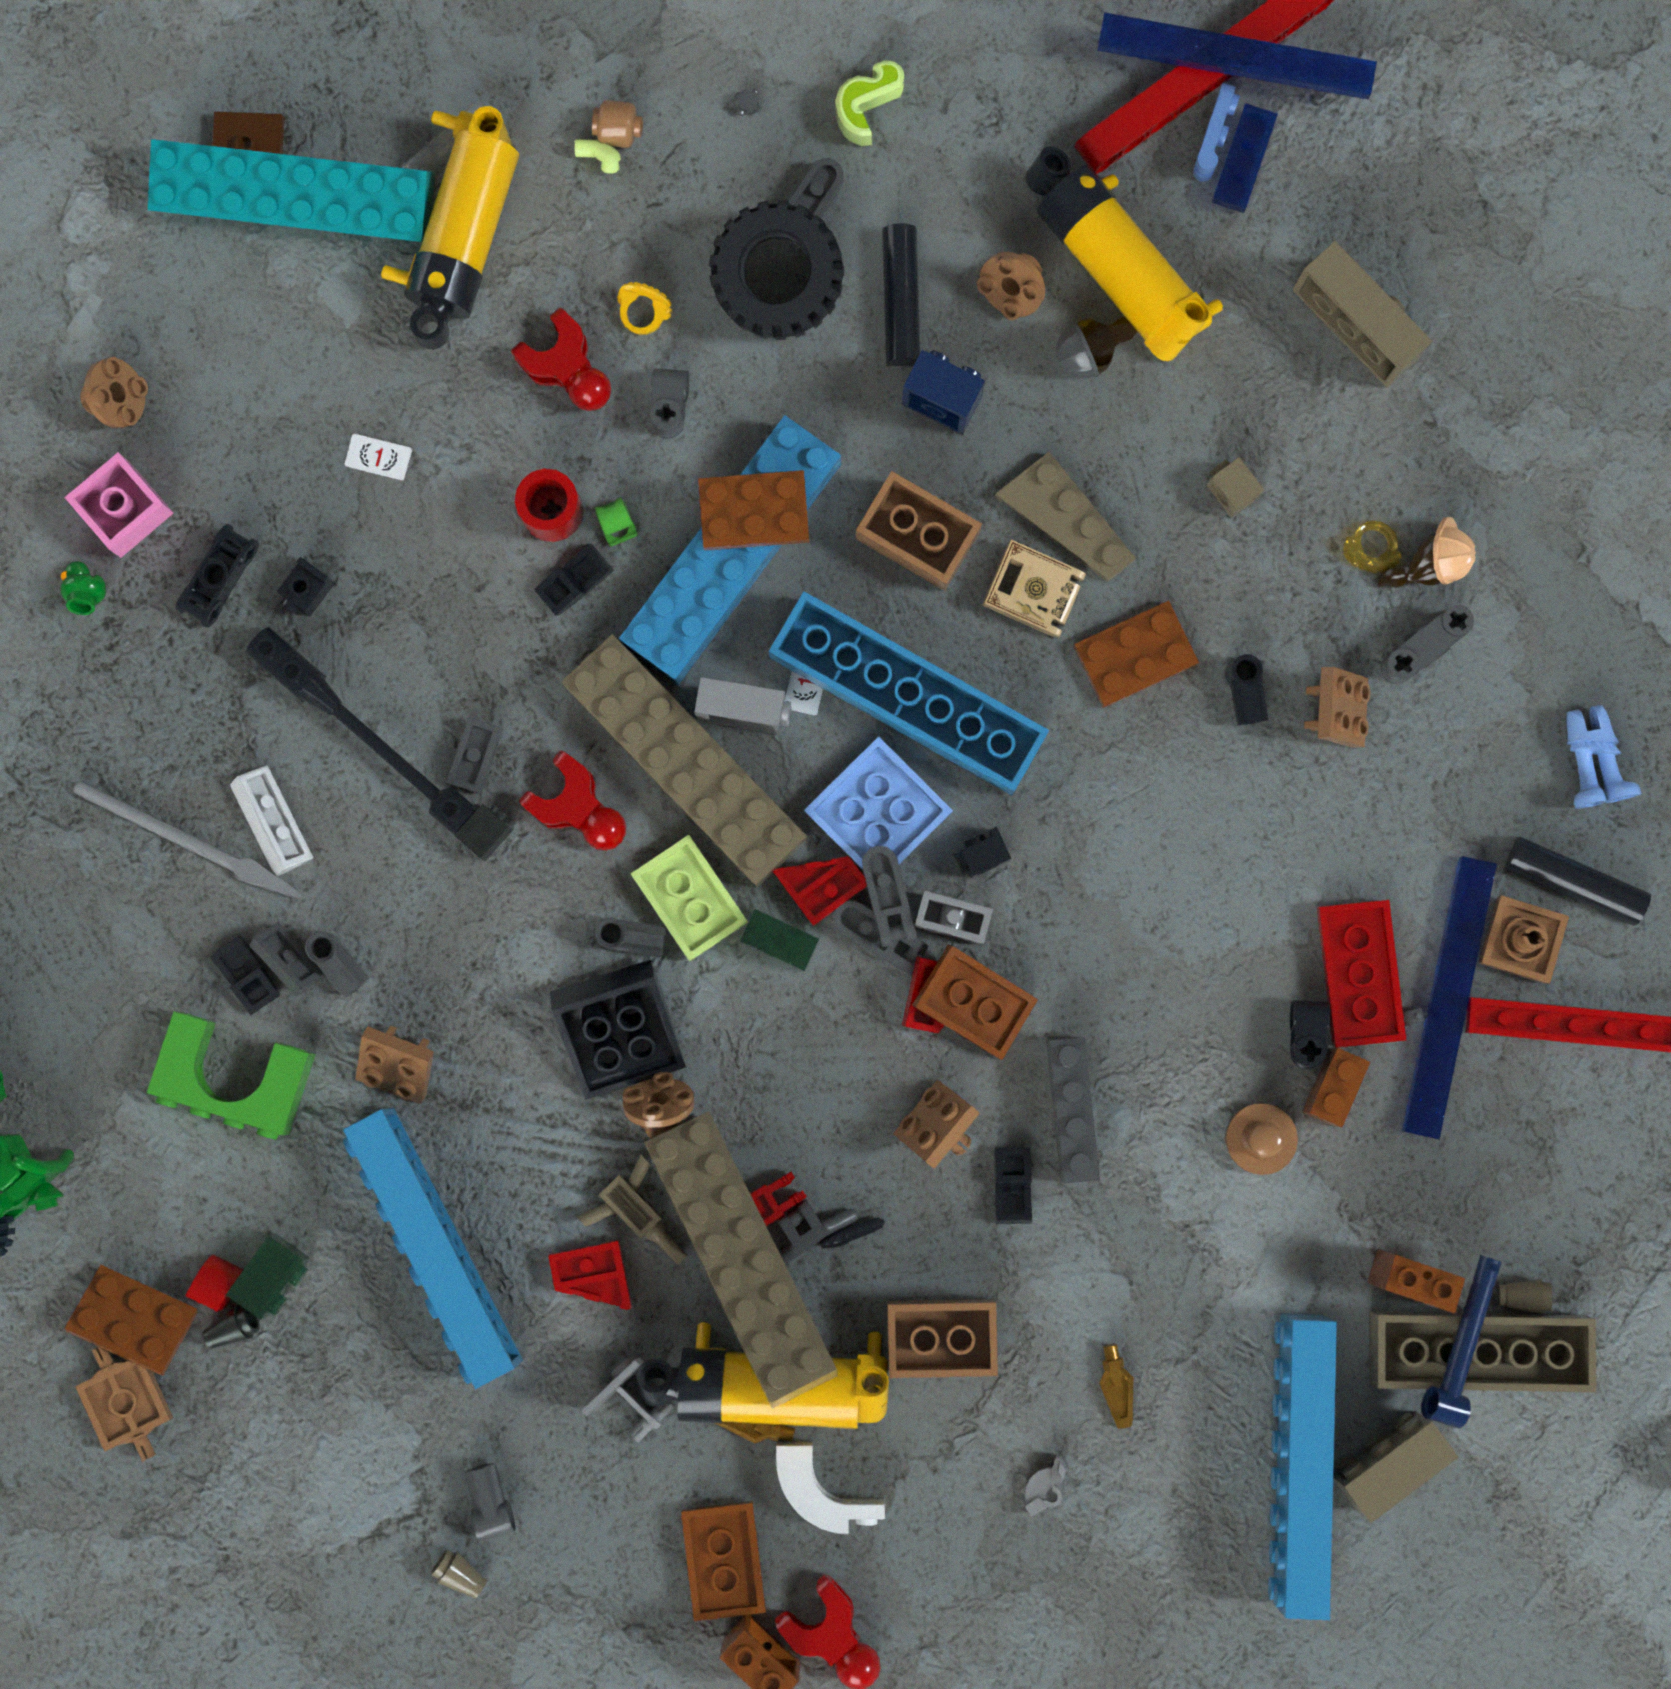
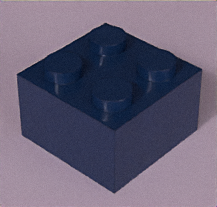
(943, 391)

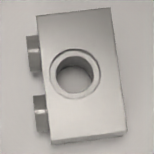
(953, 918)

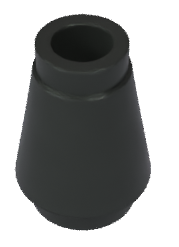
(231, 1328)

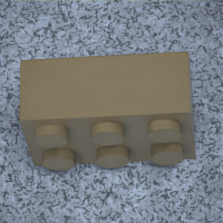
(1393, 1465)

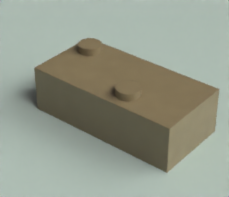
(1361, 314)

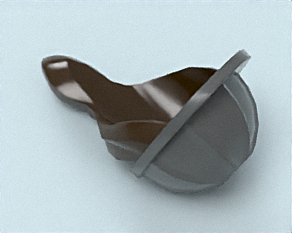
(1089, 346)

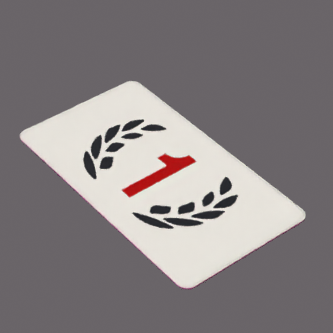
(378, 457)
(803, 694)

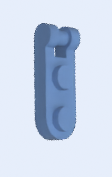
(1215, 133)

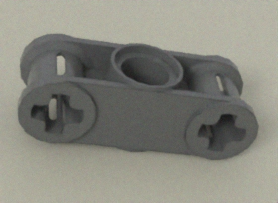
(1427, 644)

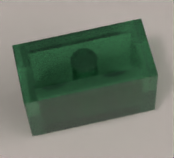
(780, 940)
(269, 1276)

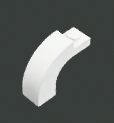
(811, 1500)

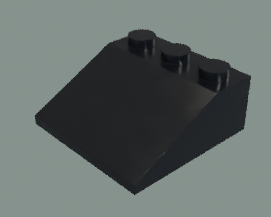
(617, 1029)

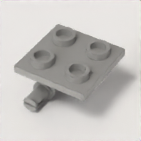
(604, 1391)

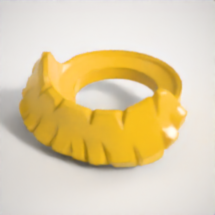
(630, 292)

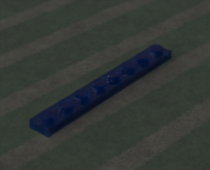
(1237, 56)
(1449, 997)

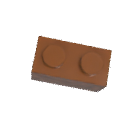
(1336, 1087)

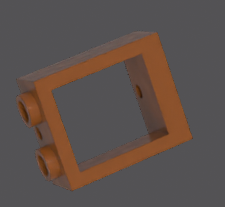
(1416, 1281)
(756, 1666)

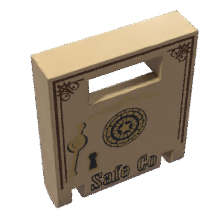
(1040, 591)

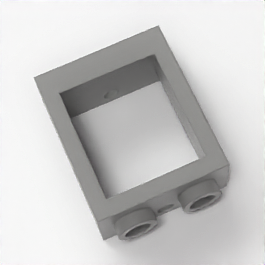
(742, 706)

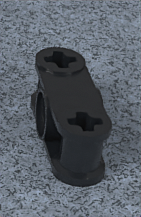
(201, 588)

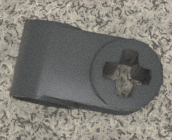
(669, 396)

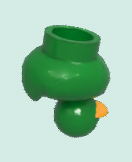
(81, 589)

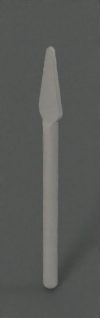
(244, 869)

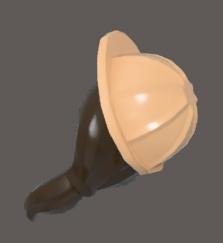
(1439, 559)

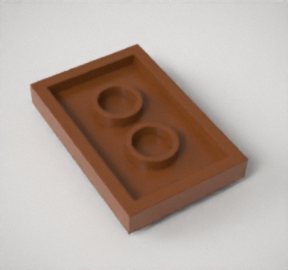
(753, 510)
(1136, 654)
(974, 1002)
(131, 1320)
(723, 1561)

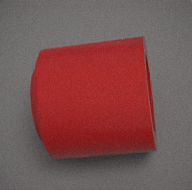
(534, 496)

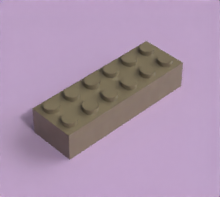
(1510, 1354)

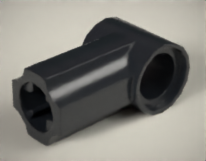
(1247, 694)

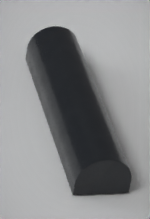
(901, 294)
(1578, 881)

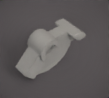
(1045, 1487)

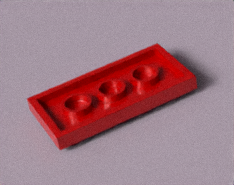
(1361, 973)

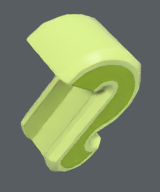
(864, 94)

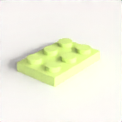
(689, 898)

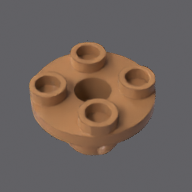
(1012, 284)
(114, 393)
(658, 1103)
(1261, 1139)

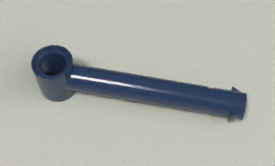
(1447, 1402)

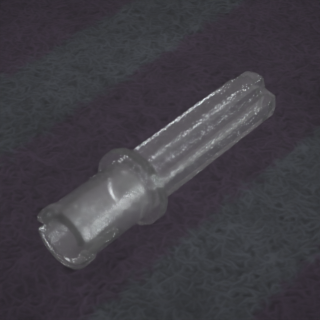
(437, 148)

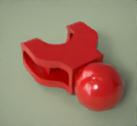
(566, 365)
(578, 807)
(834, 1638)

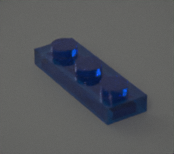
(1244, 158)

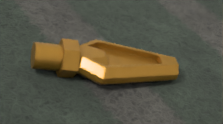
(1117, 1387)
(760, 1432)

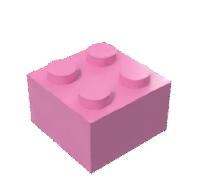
(119, 505)

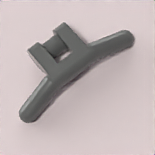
(815, 1234)

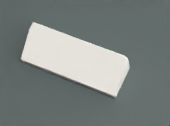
(271, 820)

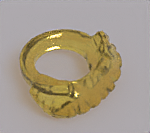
(1354, 551)

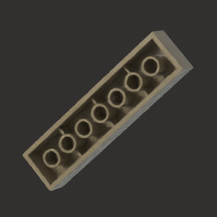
(684, 760)
(741, 1260)

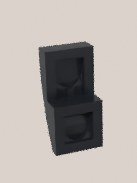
(574, 580)
(245, 974)
(1013, 1185)

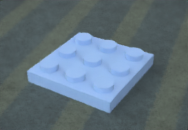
(878, 804)

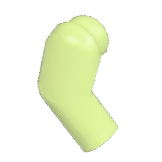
(605, 153)

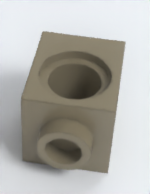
(1234, 486)

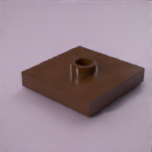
(249, 131)

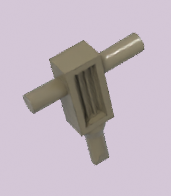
(626, 1201)

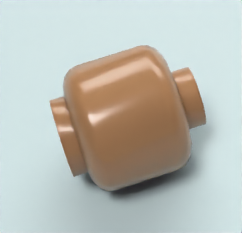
(616, 123)

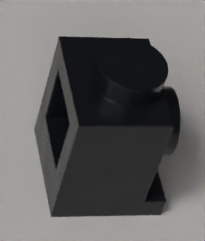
(317, 588)
(982, 854)

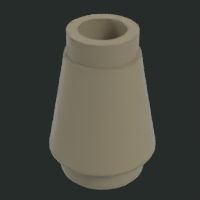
(1527, 1296)
(458, 1574)

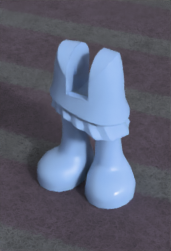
(1600, 742)

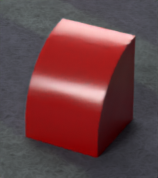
(214, 1282)

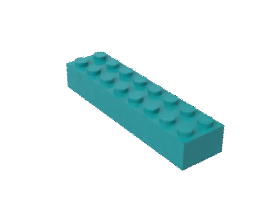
(290, 190)

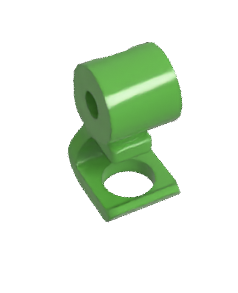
(614, 518)

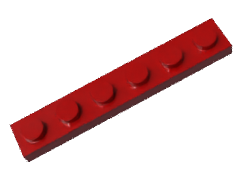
(1568, 1024)

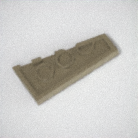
(1060, 509)

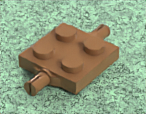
(123, 1403)

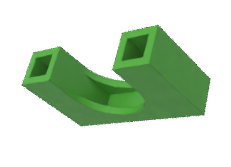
(181, 1080)

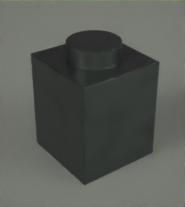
(484, 831)

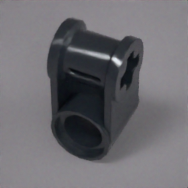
(1309, 1025)

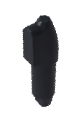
(845, 1235)

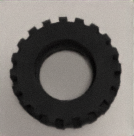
(749, 231)

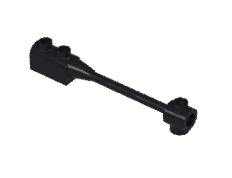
(309, 685)

